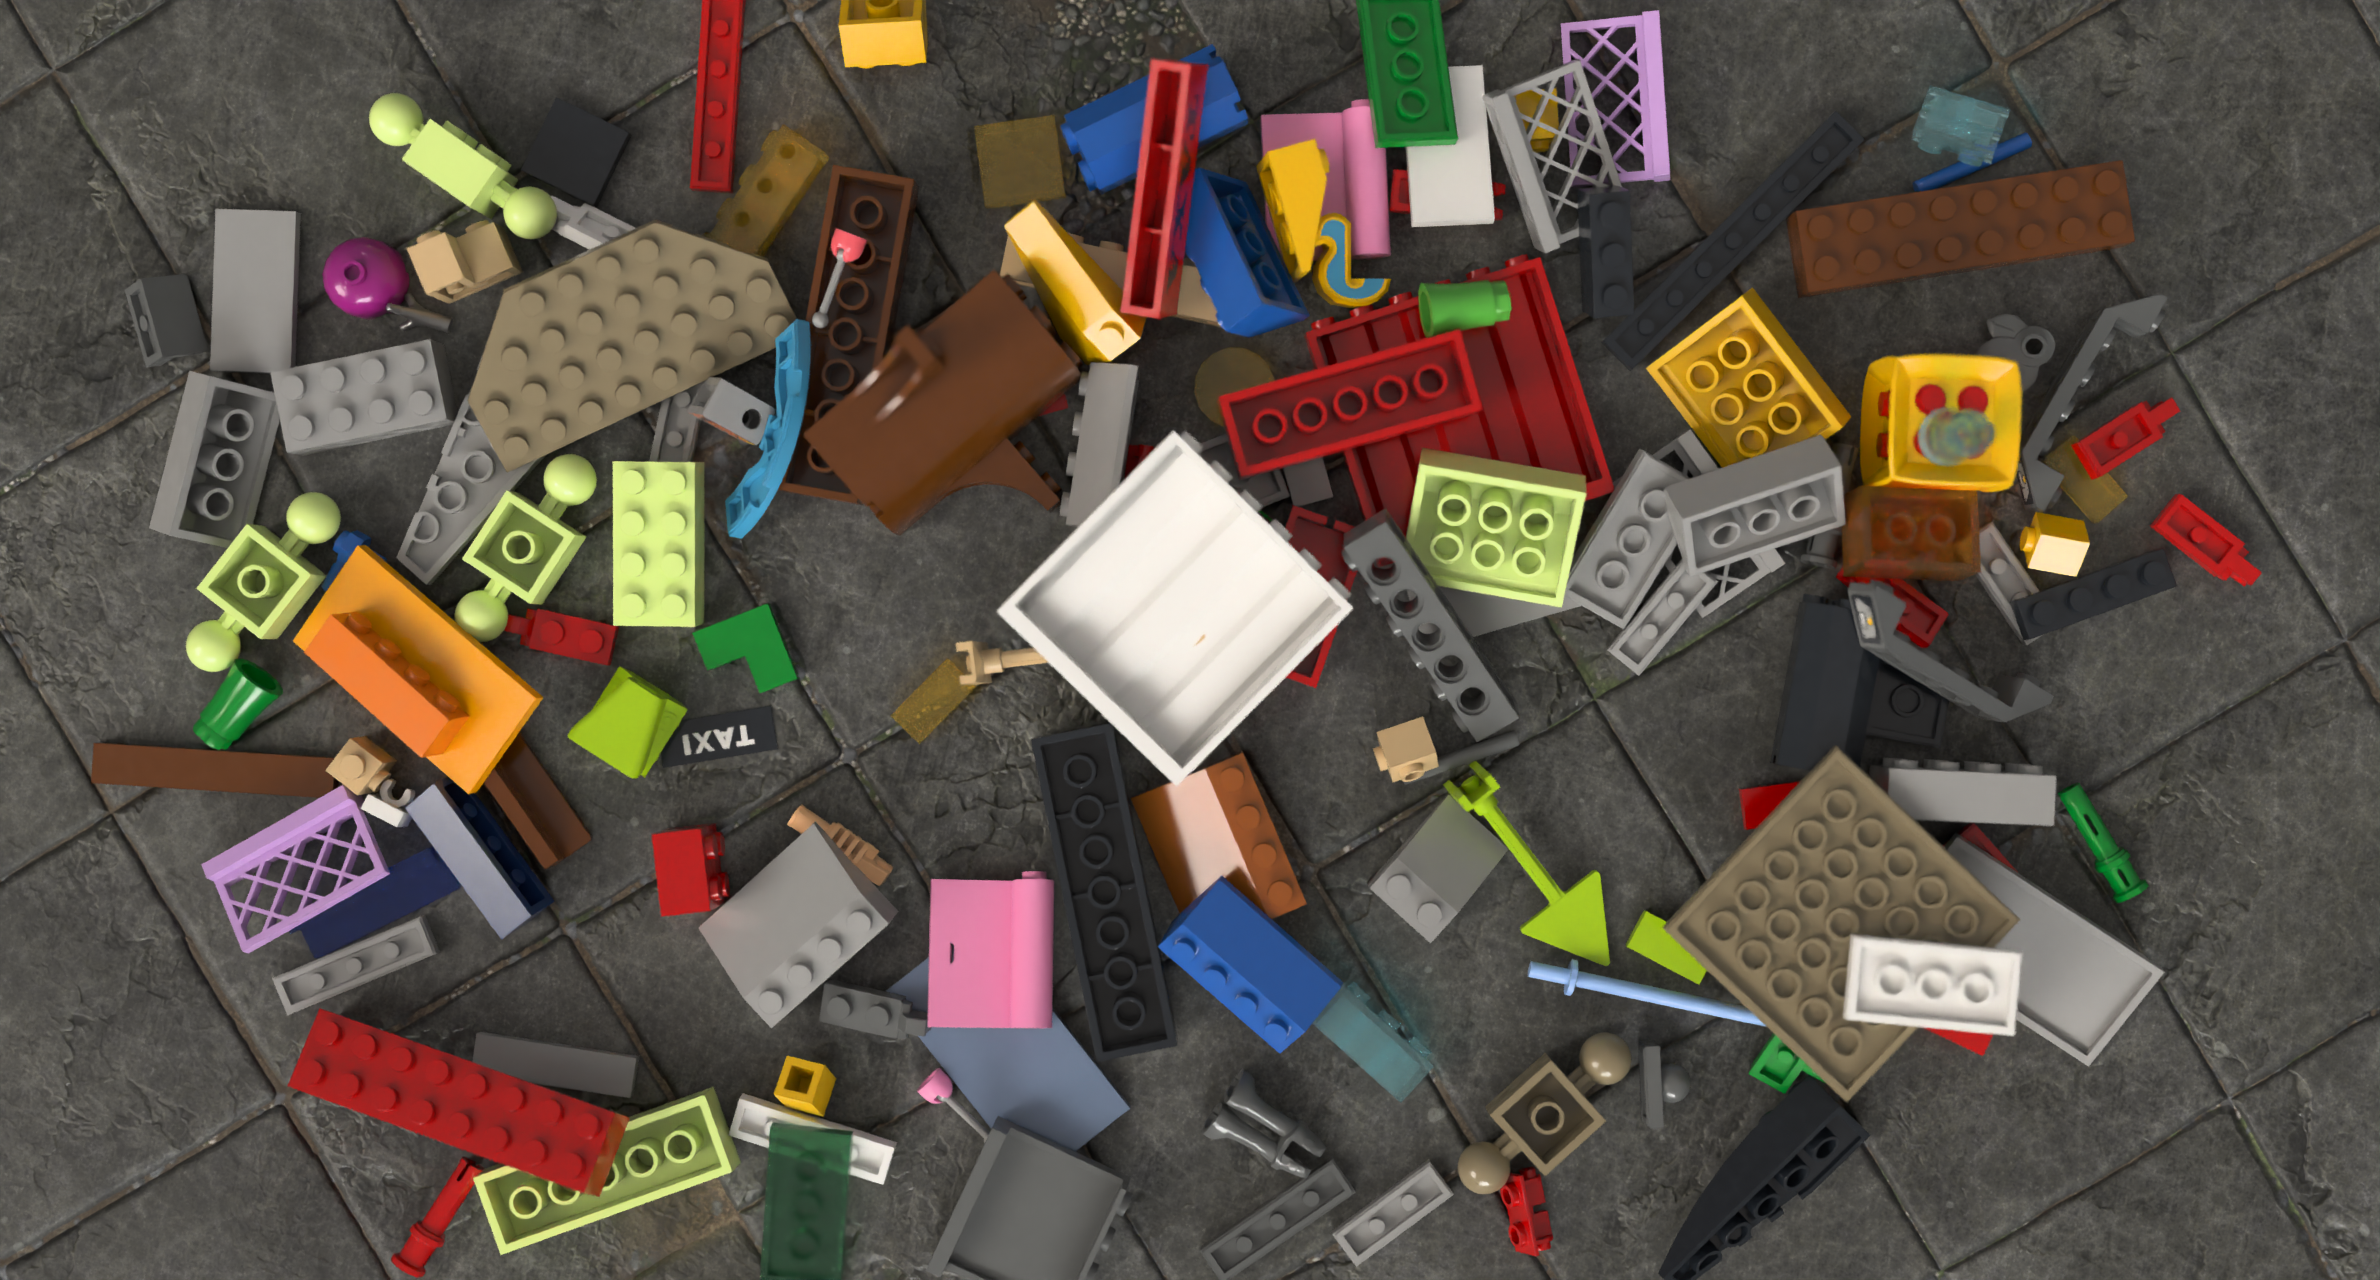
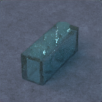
(1374, 1041)

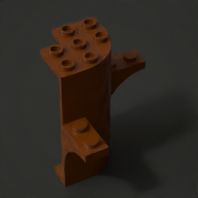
(949, 406)

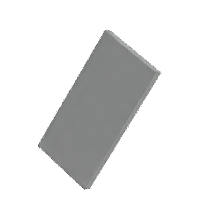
(2074, 974)

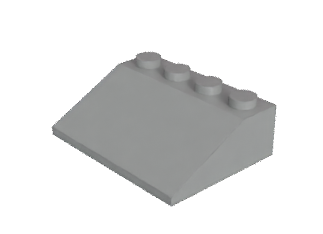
(796, 924)

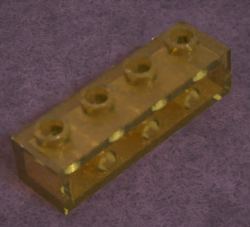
(769, 192)

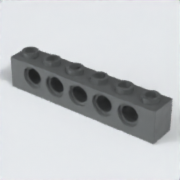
(1383, 538)

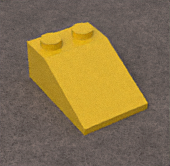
(1294, 193)

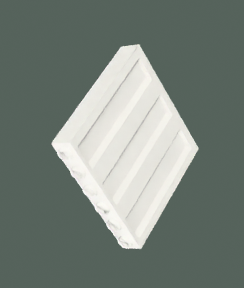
(1152, 576)

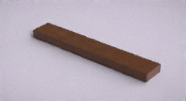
(212, 770)

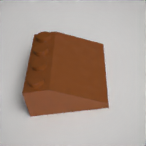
(1218, 828)

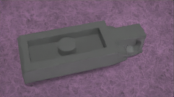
(871, 1011)

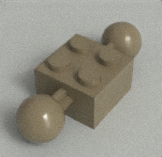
(1545, 1113)

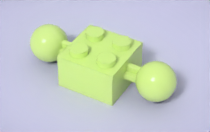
(469, 174)
(525, 547)
(262, 581)

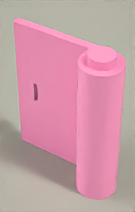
(1356, 176)
(999, 953)

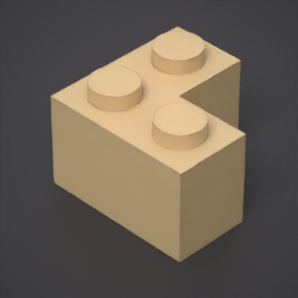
(465, 264)

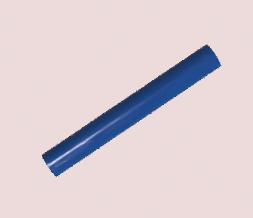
(1959, 170)

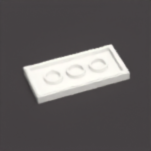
(1455, 181)
(1932, 984)

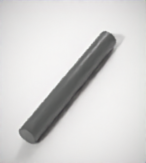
(1472, 753)

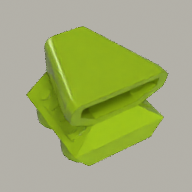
(629, 724)

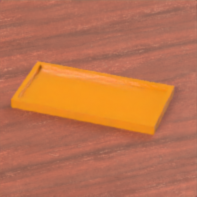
(456, 661)

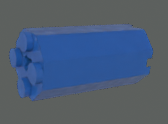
(1112, 126)

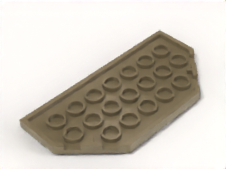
(619, 336)

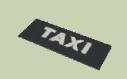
(720, 737)

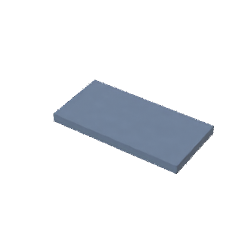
(1022, 1074)

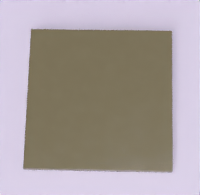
(1808, 877)

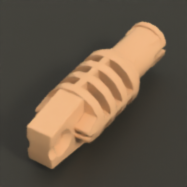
(857, 850)

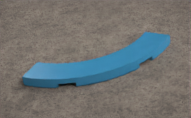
(780, 436)

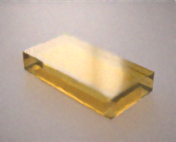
(2093, 497)
(932, 701)

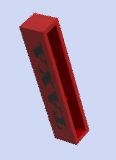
(1164, 187)

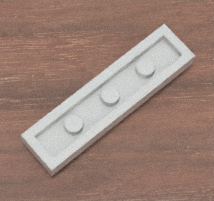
(754, 1117)

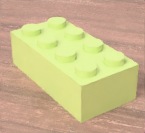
(658, 543)

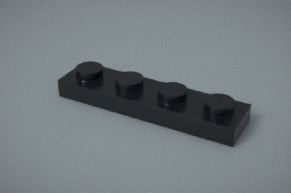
(2093, 594)

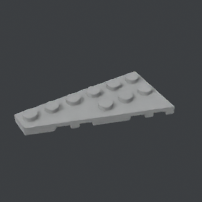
(458, 497)

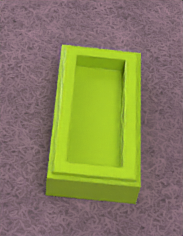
(1656, 944)

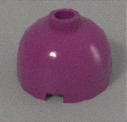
(365, 277)

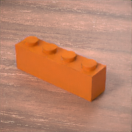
(387, 683)

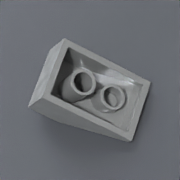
(1438, 868)

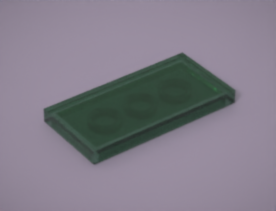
(806, 1203)

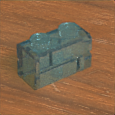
(1959, 126)

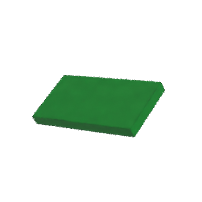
(1407, 73)

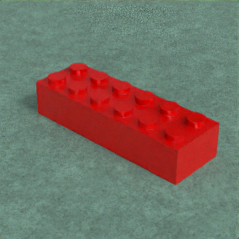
(1349, 404)

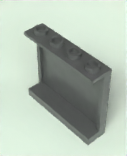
(1031, 1211)

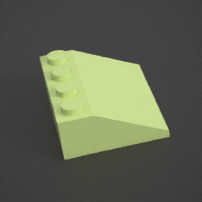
(1495, 525)

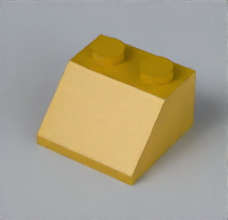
(883, 32)

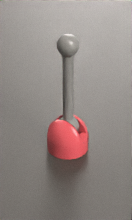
(845, 248)

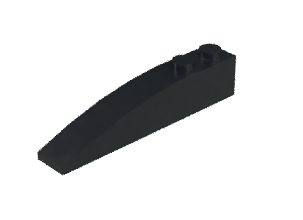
(1780, 1158)

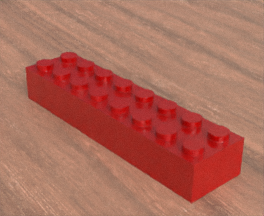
(459, 1102)

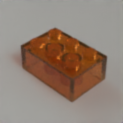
(1911, 533)

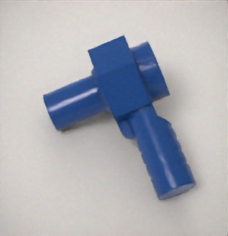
(344, 547)

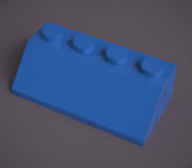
(1239, 258)
(1250, 964)

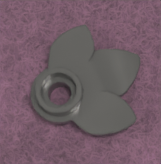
(2010, 341)

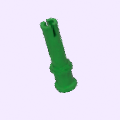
(2107, 853)

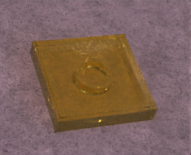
(1019, 161)

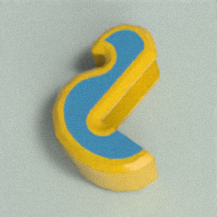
(1333, 267)

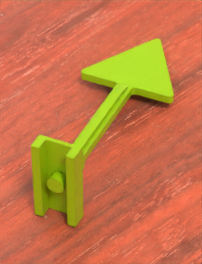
(1572, 918)

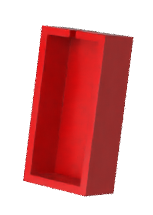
(1326, 547)

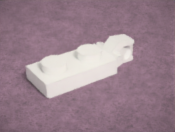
(587, 224)

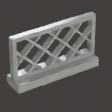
(1521, 161)
(1698, 463)

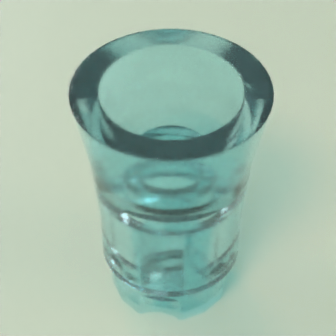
(1942, 439)

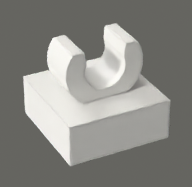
(387, 807)

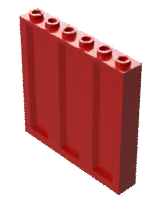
(1522, 377)

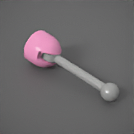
(938, 1089)

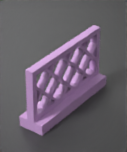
(1650, 86)
(281, 839)

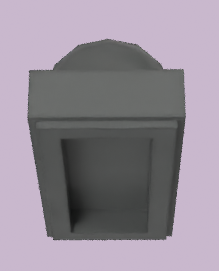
(1659, 1083)

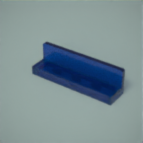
(406, 889)

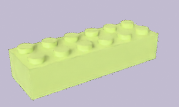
(657, 1156)

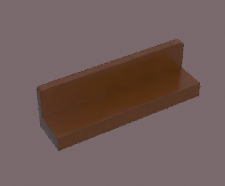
(536, 805)

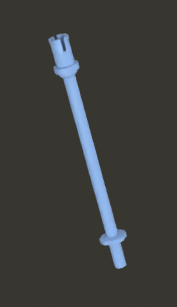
(1572, 978)

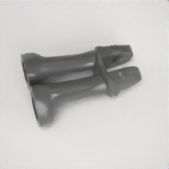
(1243, 1097)

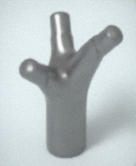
(420, 316)

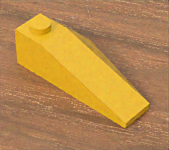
(1073, 287)

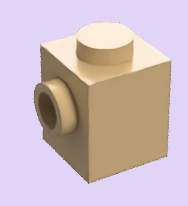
(1406, 750)
(361, 766)

